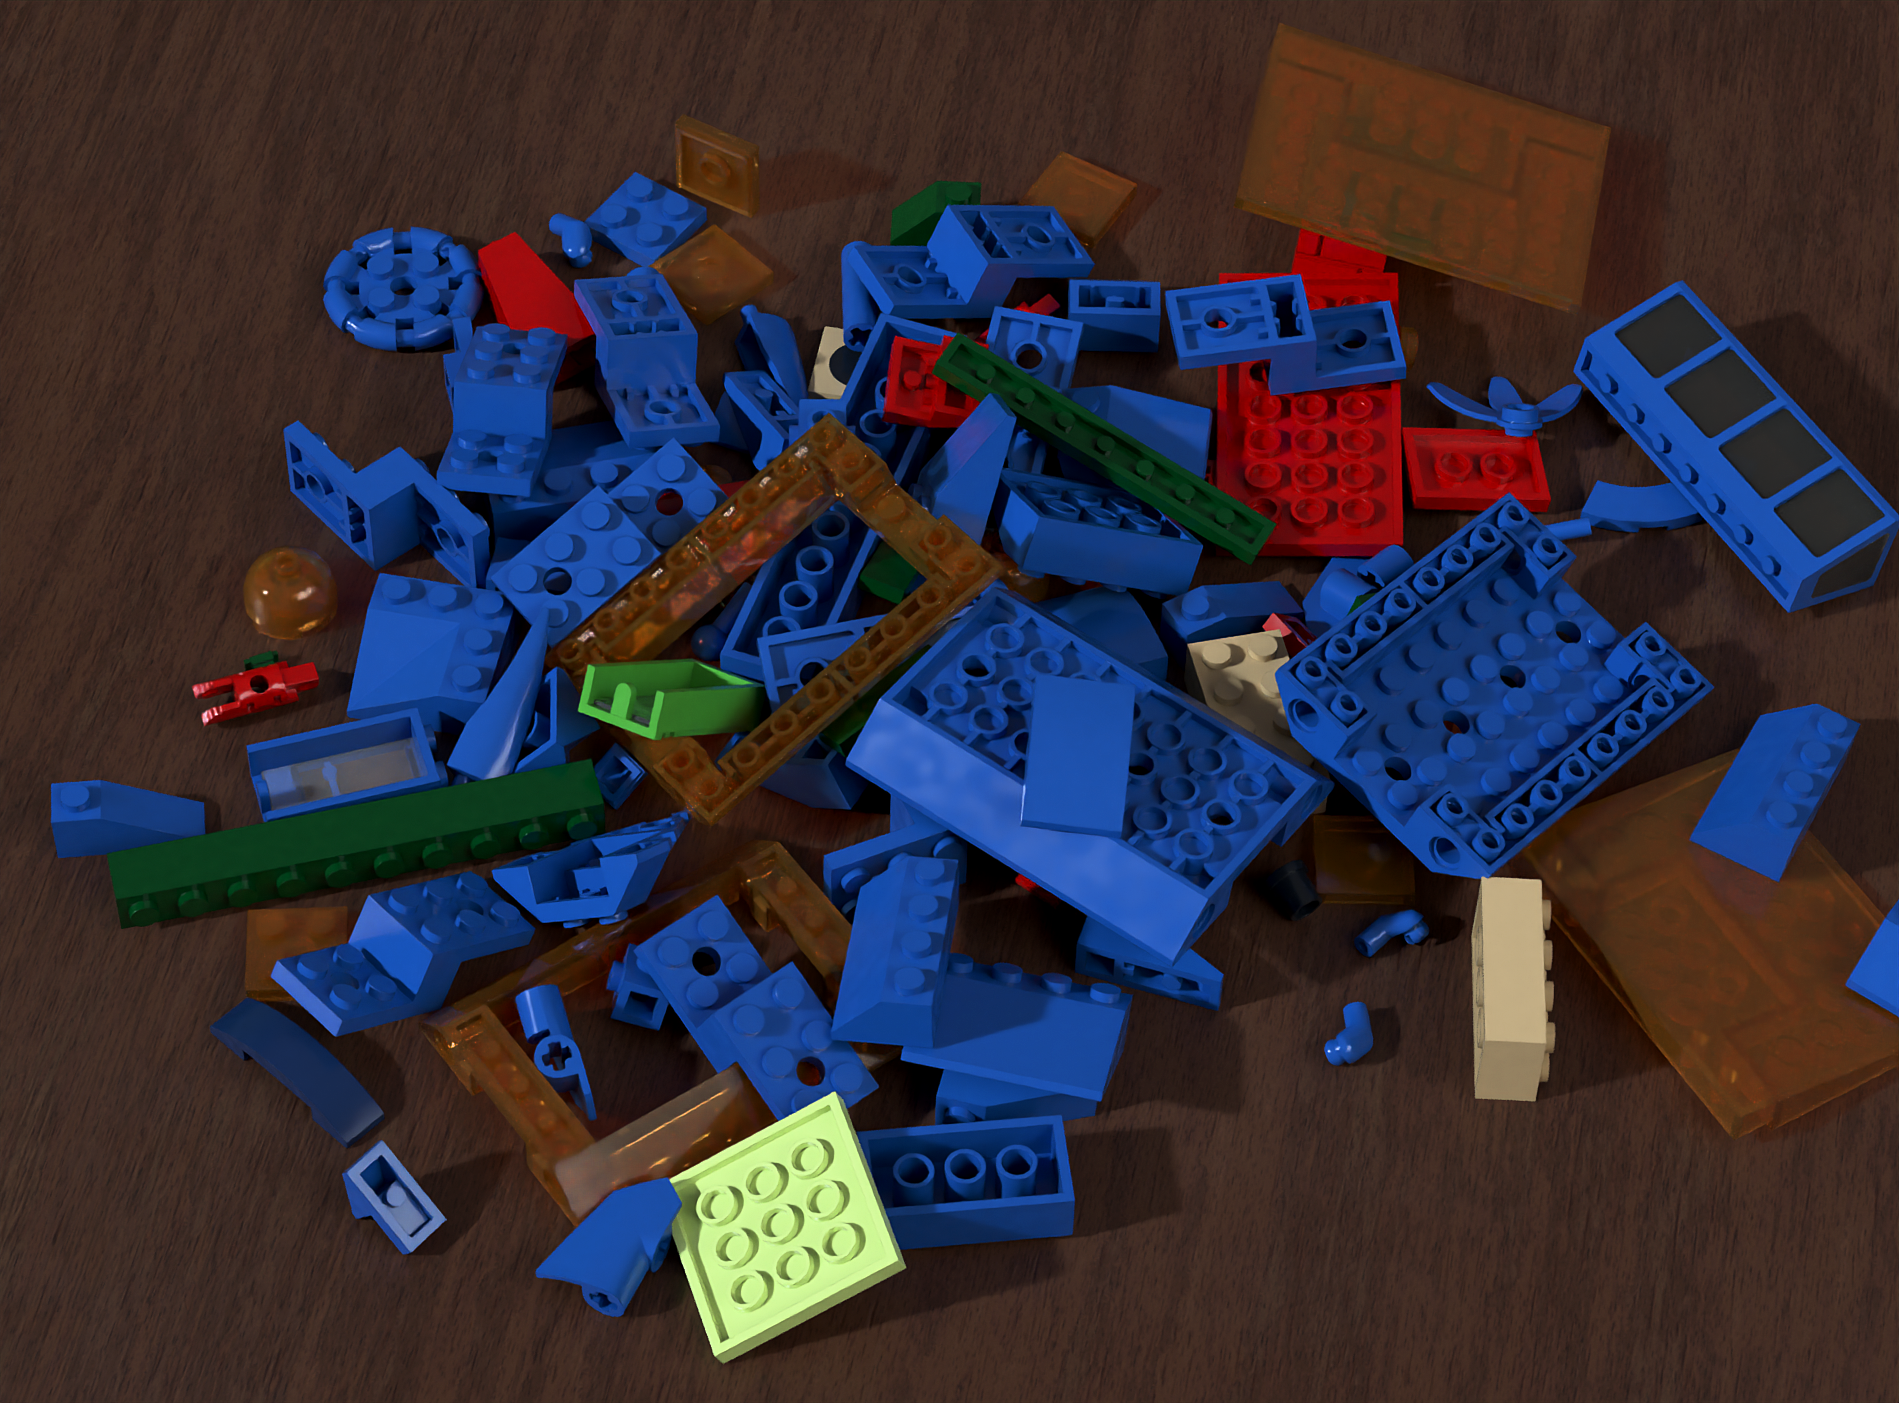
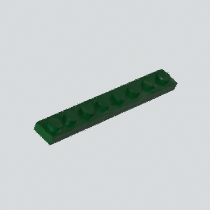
(1106, 449)

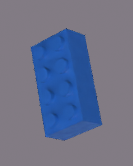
(973, 1181)

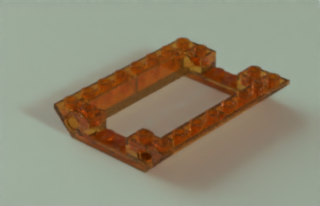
(728, 548)
(689, 1127)

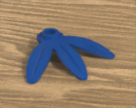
(1507, 407)

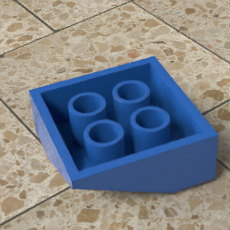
(432, 650)

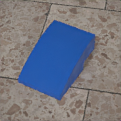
(1114, 621)
(1078, 755)

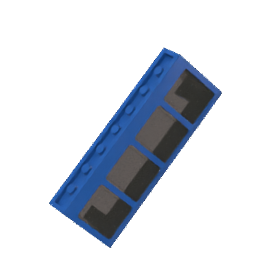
(1739, 449)

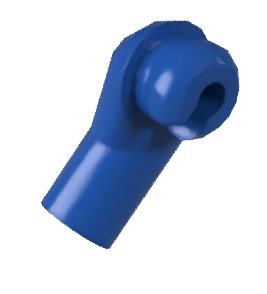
(575, 239)
(1391, 925)
(1354, 1040)

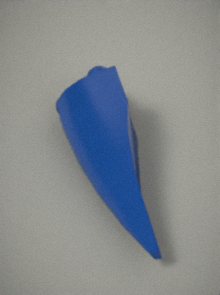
(770, 345)
(499, 726)

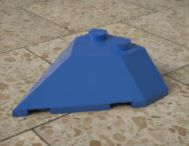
(593, 875)

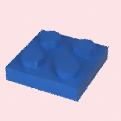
(645, 220)

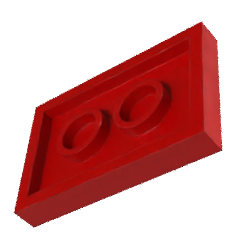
(1472, 469)

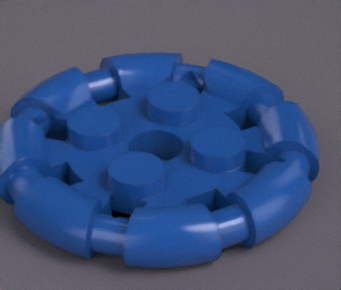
(397, 318)

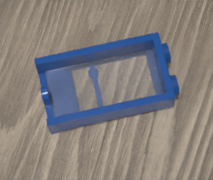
(345, 765)

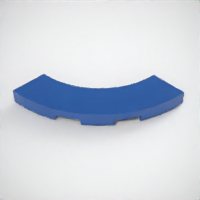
(1638, 507)

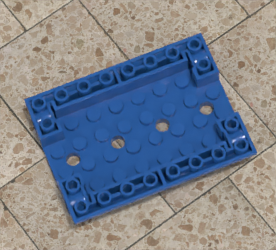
(1435, 653)
(960, 756)

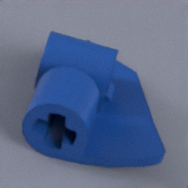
(1345, 580)
(548, 1026)
(617, 1245)

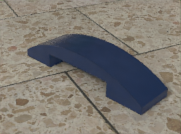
(302, 1066)

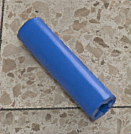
(858, 305)

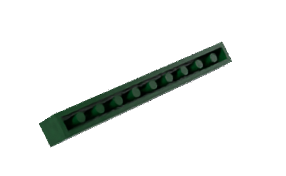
(356, 843)

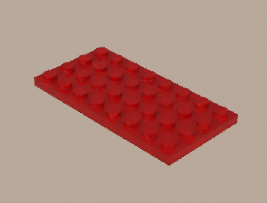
(1315, 458)

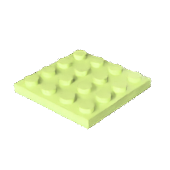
(782, 1228)

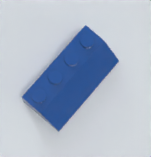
(1776, 787)
(899, 954)

